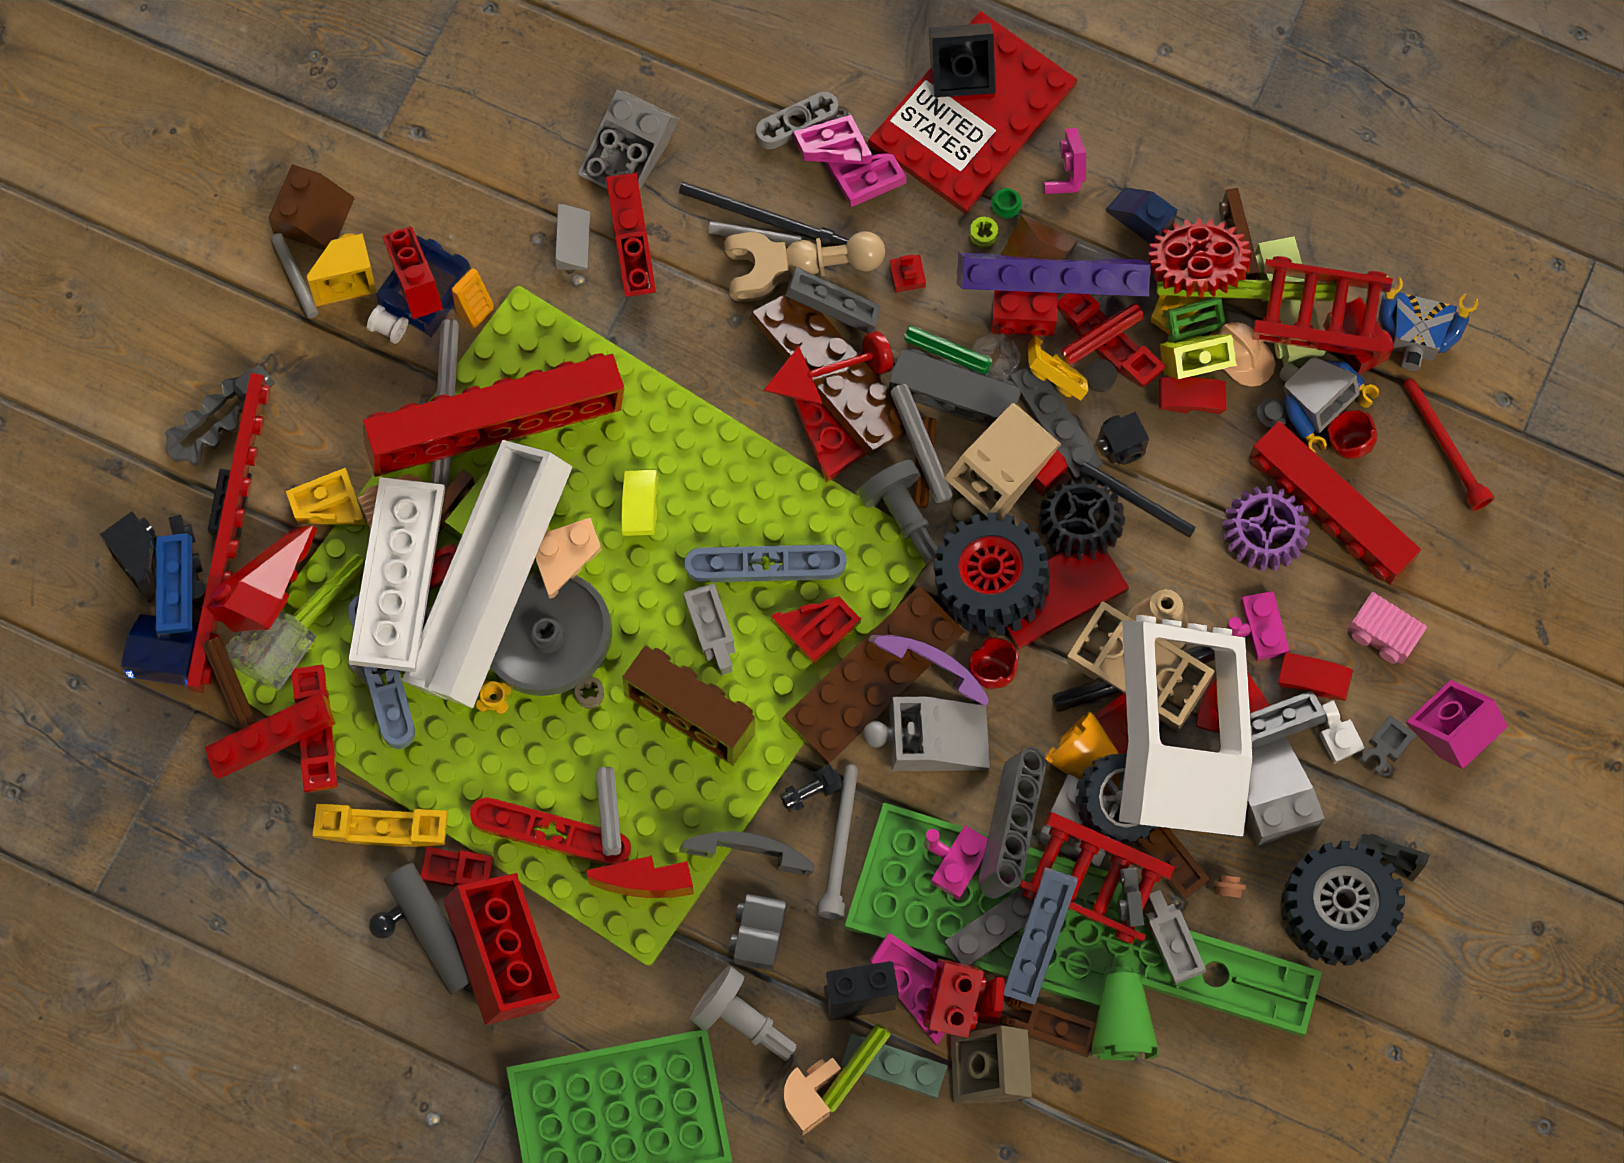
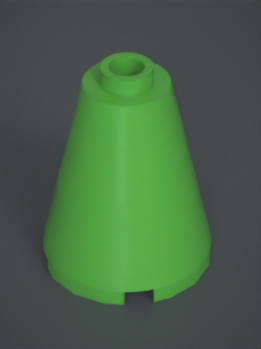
(1124, 1019)

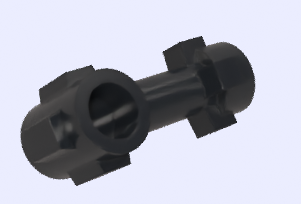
(826, 781)

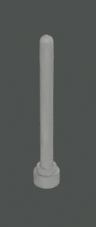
(831, 905)

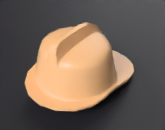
(1253, 357)

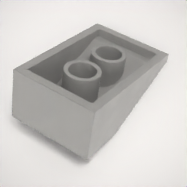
(1280, 795)

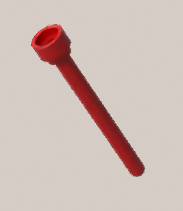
(1477, 494)

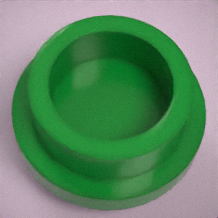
(1006, 203)

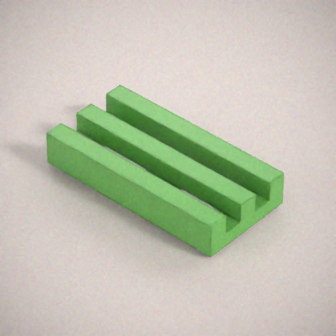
(1173, 323)

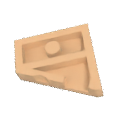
(565, 553)

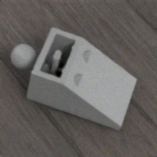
(938, 735)

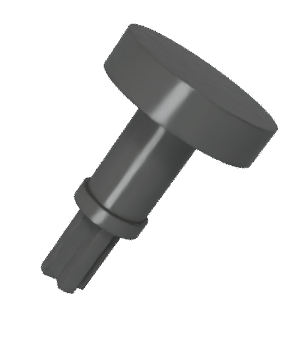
(891, 487)

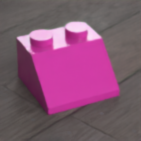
(1458, 723)

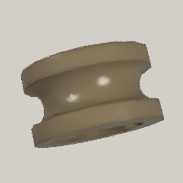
(590, 702)

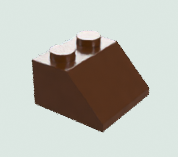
(310, 208)

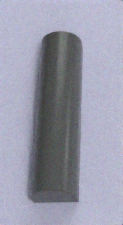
(429, 926)

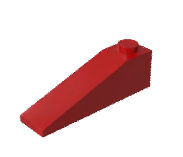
(257, 592)

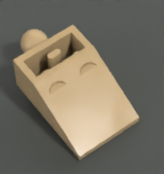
(1006, 459)

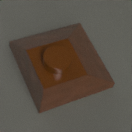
(1038, 241)

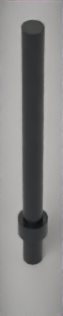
(827, 236)

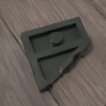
(1405, 860)

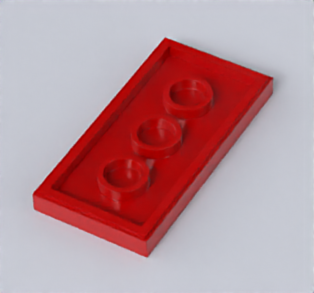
(1073, 591)

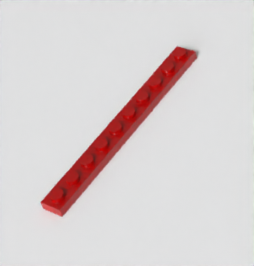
(231, 518)

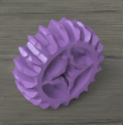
(1240, 528)

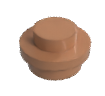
(1229, 886)

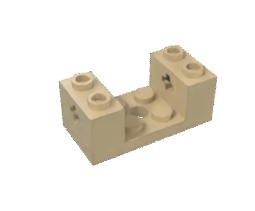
(1178, 675)

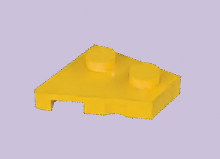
(1056, 370)
(327, 501)

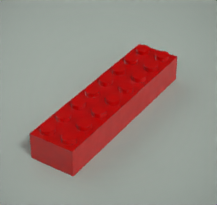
(492, 414)

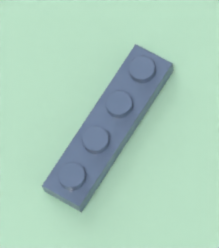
(1040, 935)

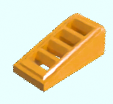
(472, 299)

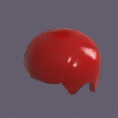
(1352, 434)
(994, 663)

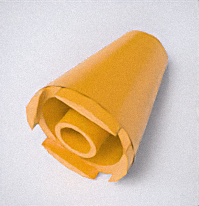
(1082, 746)

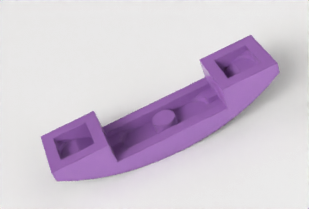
(965, 683)

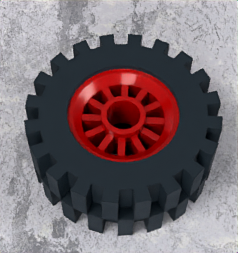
(998, 606)

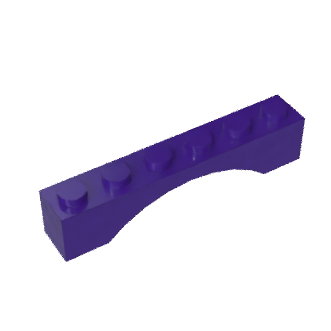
(1012, 273)

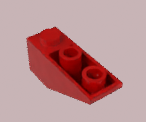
(412, 272)

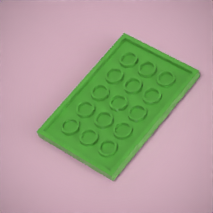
(622, 1105)

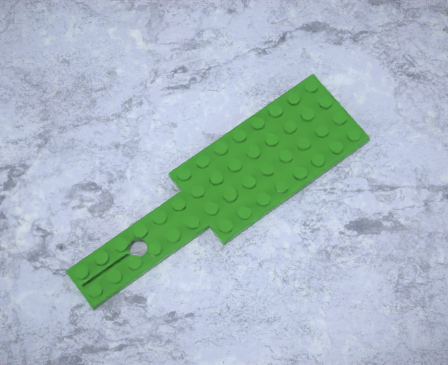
(900, 900)

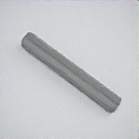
(921, 443)

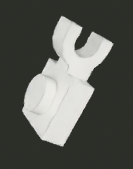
(1340, 737)

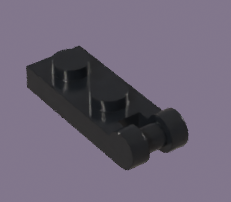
(198, 588)

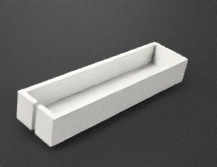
(488, 572)

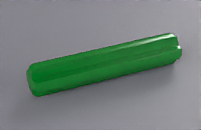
(948, 349)

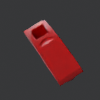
(630, 235)

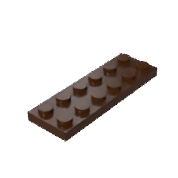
(850, 394)
(870, 678)

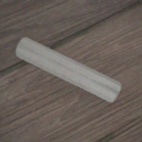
(608, 811)

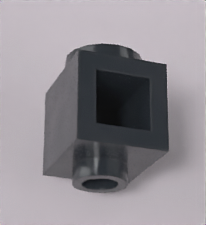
(1123, 439)

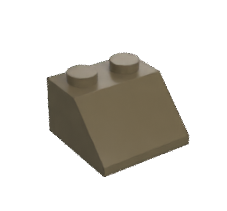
(991, 1066)

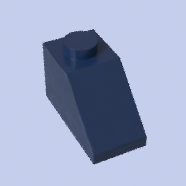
(1143, 212)

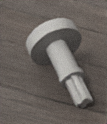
(722, 1002)

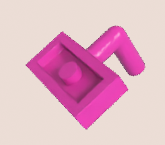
(1074, 158)
(1262, 625)
(959, 861)

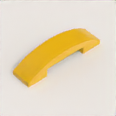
(380, 827)

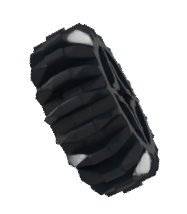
(1084, 507)

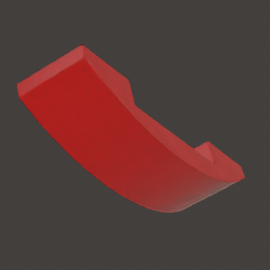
(1130, 360)
(317, 750)

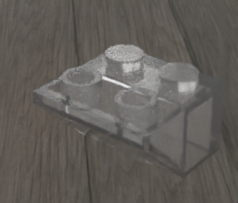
(271, 653)

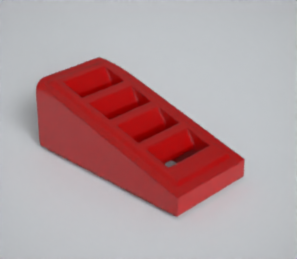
(991, 1003)

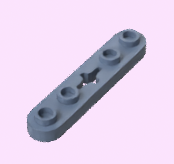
(798, 562)
(388, 701)

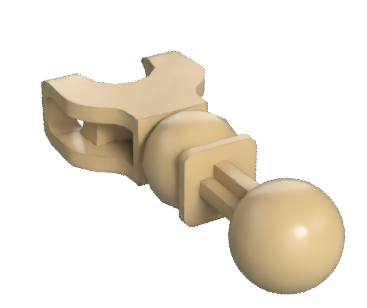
(776, 263)

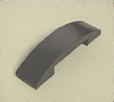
(788, 861)

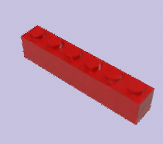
(1334, 503)

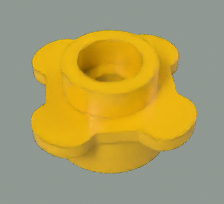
(499, 704)

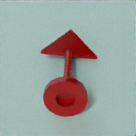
(797, 381)

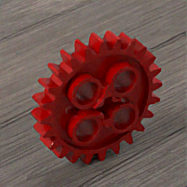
(1200, 258)

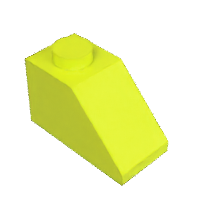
(1198, 355)

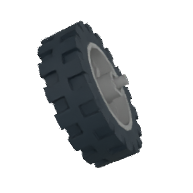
(1091, 800)

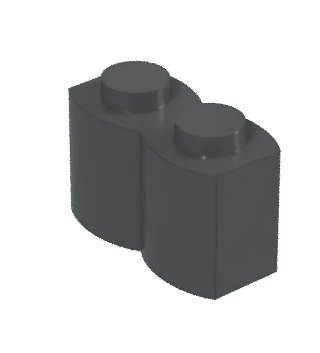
(759, 932)

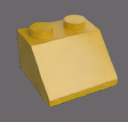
(342, 271)

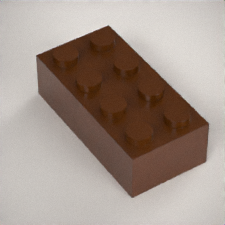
(689, 704)

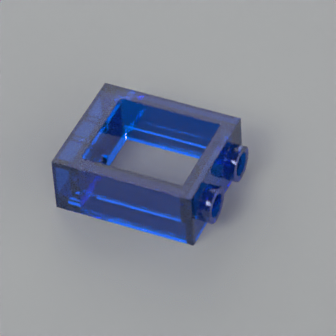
(395, 303)

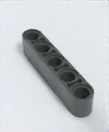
(1012, 822)

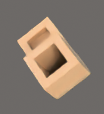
(801, 1098)

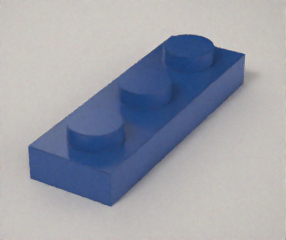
(174, 583)

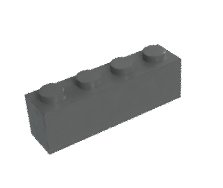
(953, 389)

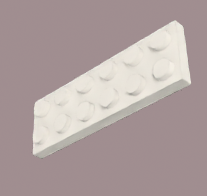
(397, 574)

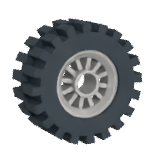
(1328, 937)

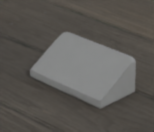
(572, 238)

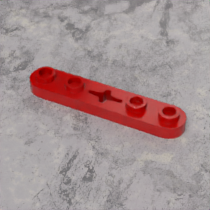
(518, 824)

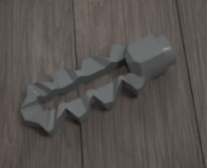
(211, 404)

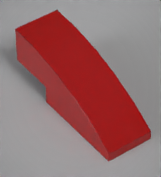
(642, 880)

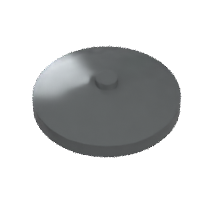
(553, 640)

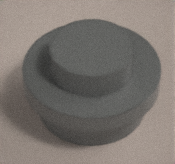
(1270, 412)

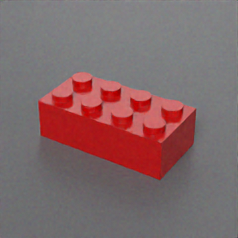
(501, 948)

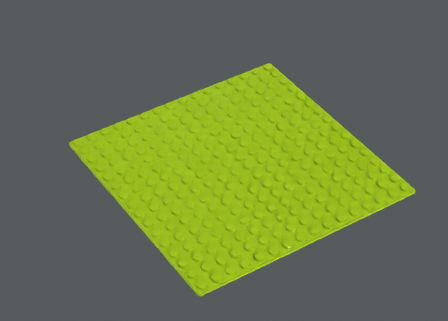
(713, 490)

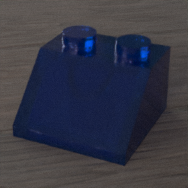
(158, 655)

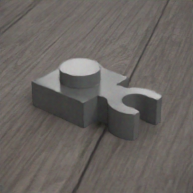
(1389, 742)
(1131, 906)

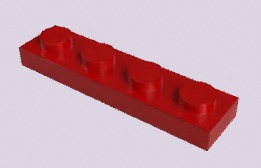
(269, 735)

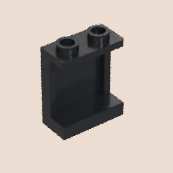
(861, 990)

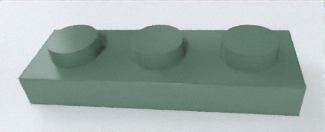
(901, 1068)

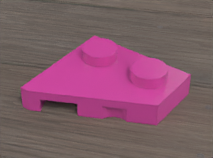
(833, 142)
(867, 181)

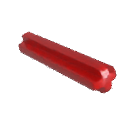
(1102, 334)

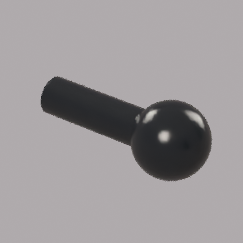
(383, 924)

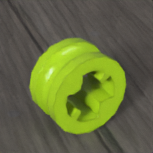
(983, 222)

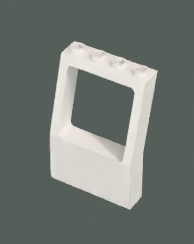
(1182, 784)

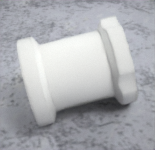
(387, 324)

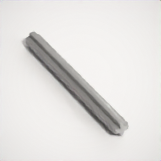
(446, 385)

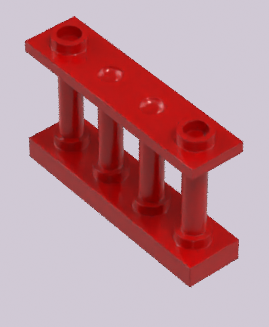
(1333, 337)
(1121, 858)

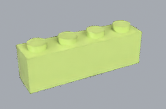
(1289, 308)

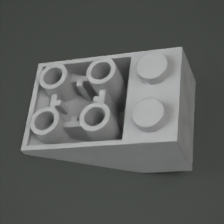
(628, 140)

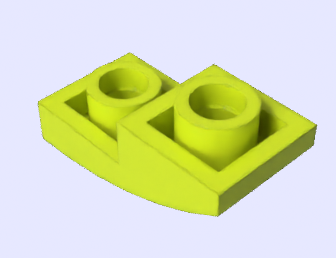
(639, 502)

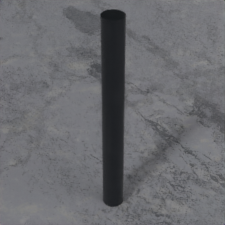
(1138, 500)

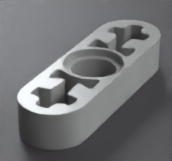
(801, 108)

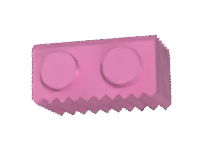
(1386, 629)

